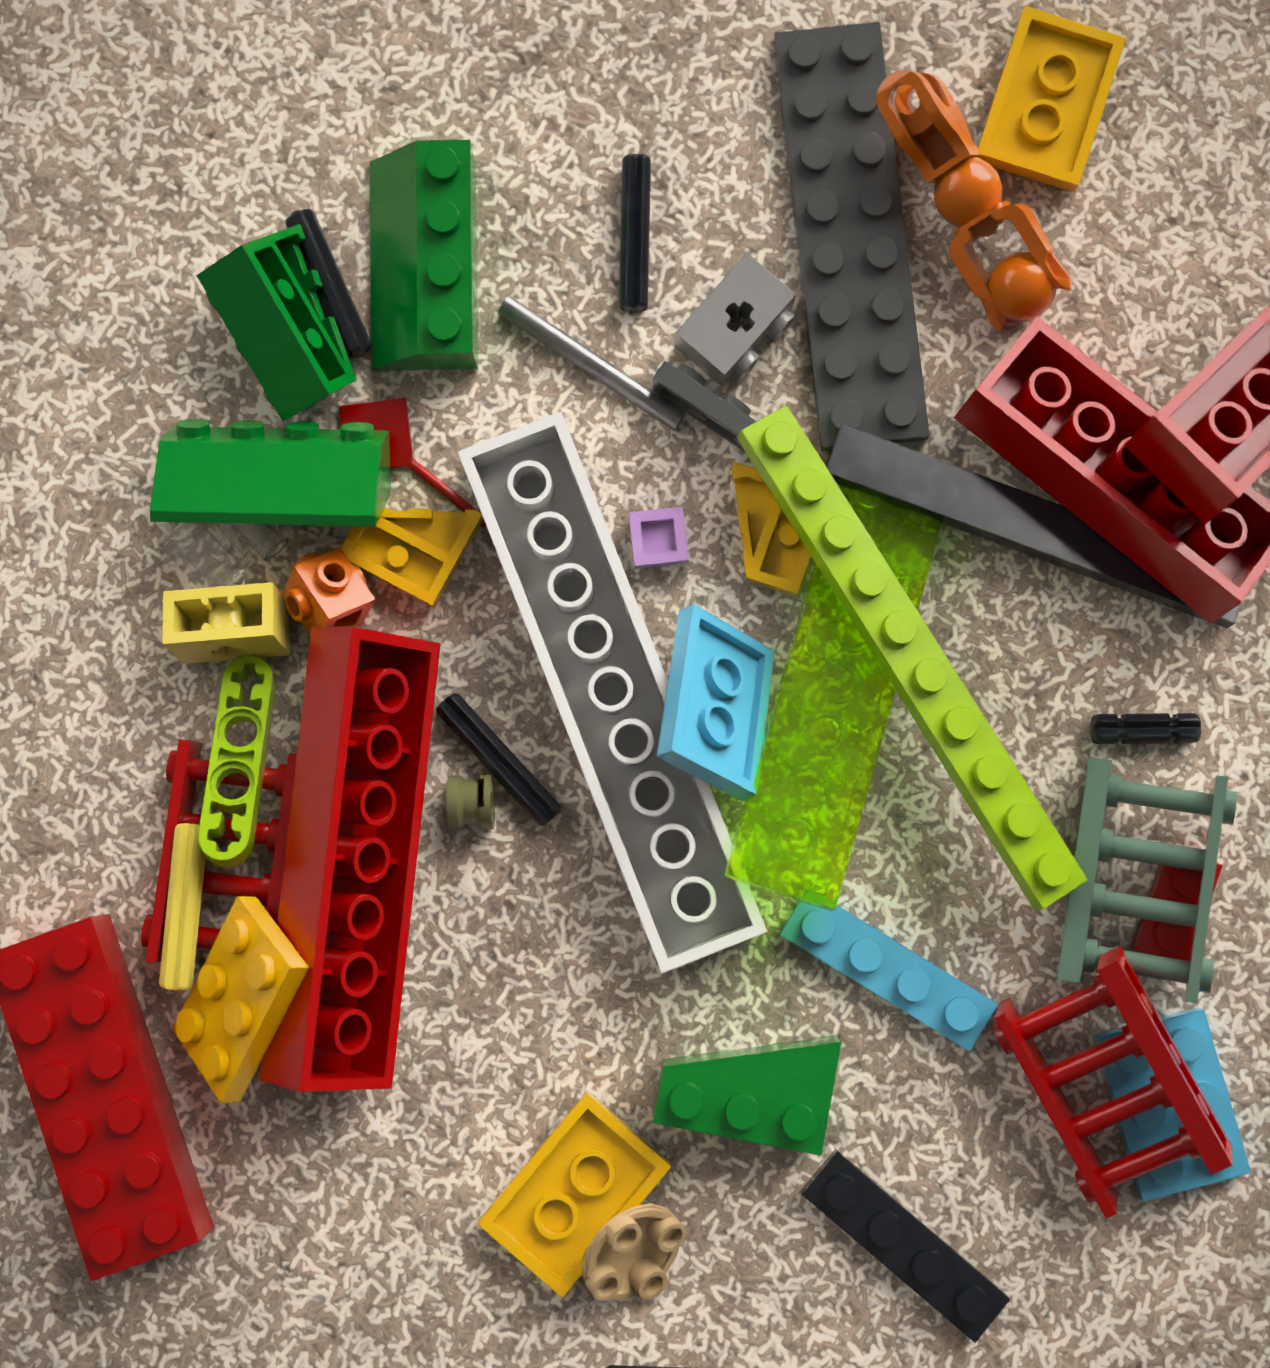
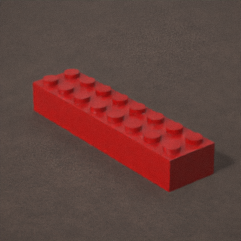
(353, 856)

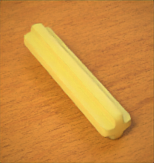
(182, 909)

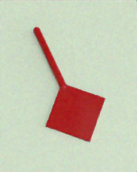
(393, 417)

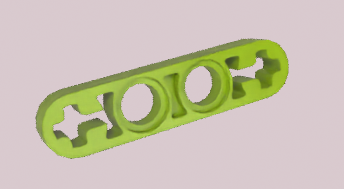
(230, 759)

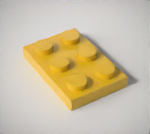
(1050, 99)
(239, 999)
(571, 1189)

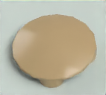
(633, 1253)

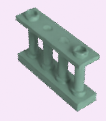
(1100, 844)

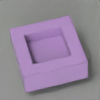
(658, 537)

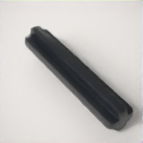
(635, 233)
(334, 294)
(498, 759)

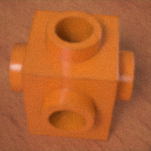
(327, 591)

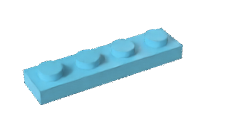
(891, 971)

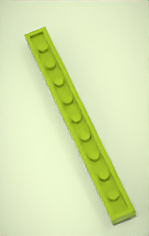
(912, 659)

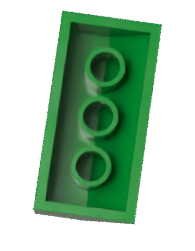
(424, 257)
(271, 474)

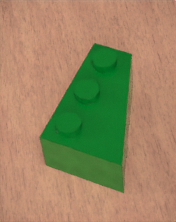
(278, 321)
(753, 1094)

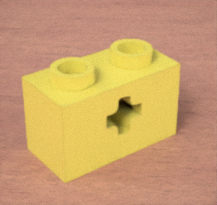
(226, 623)

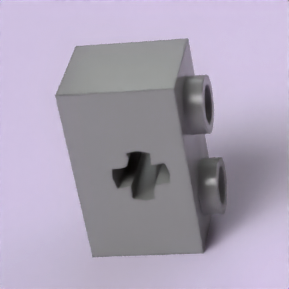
(746, 292)

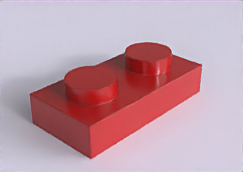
(1167, 938)

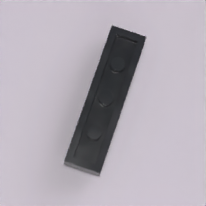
(905, 1245)

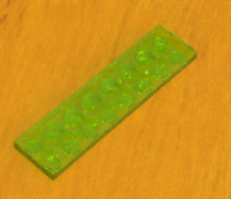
(826, 727)

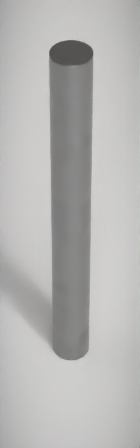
(591, 363)

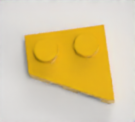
(771, 546)
(413, 549)

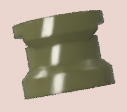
(464, 802)

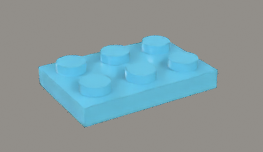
(716, 702)
(1195, 1043)

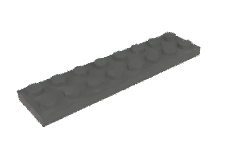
(850, 234)

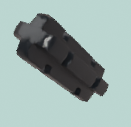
(1145, 728)

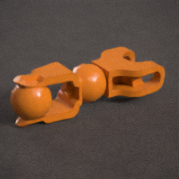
(970, 198)

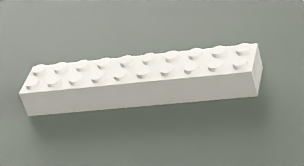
(609, 690)

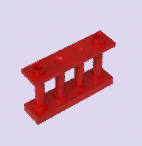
(184, 771)
(1142, 1036)

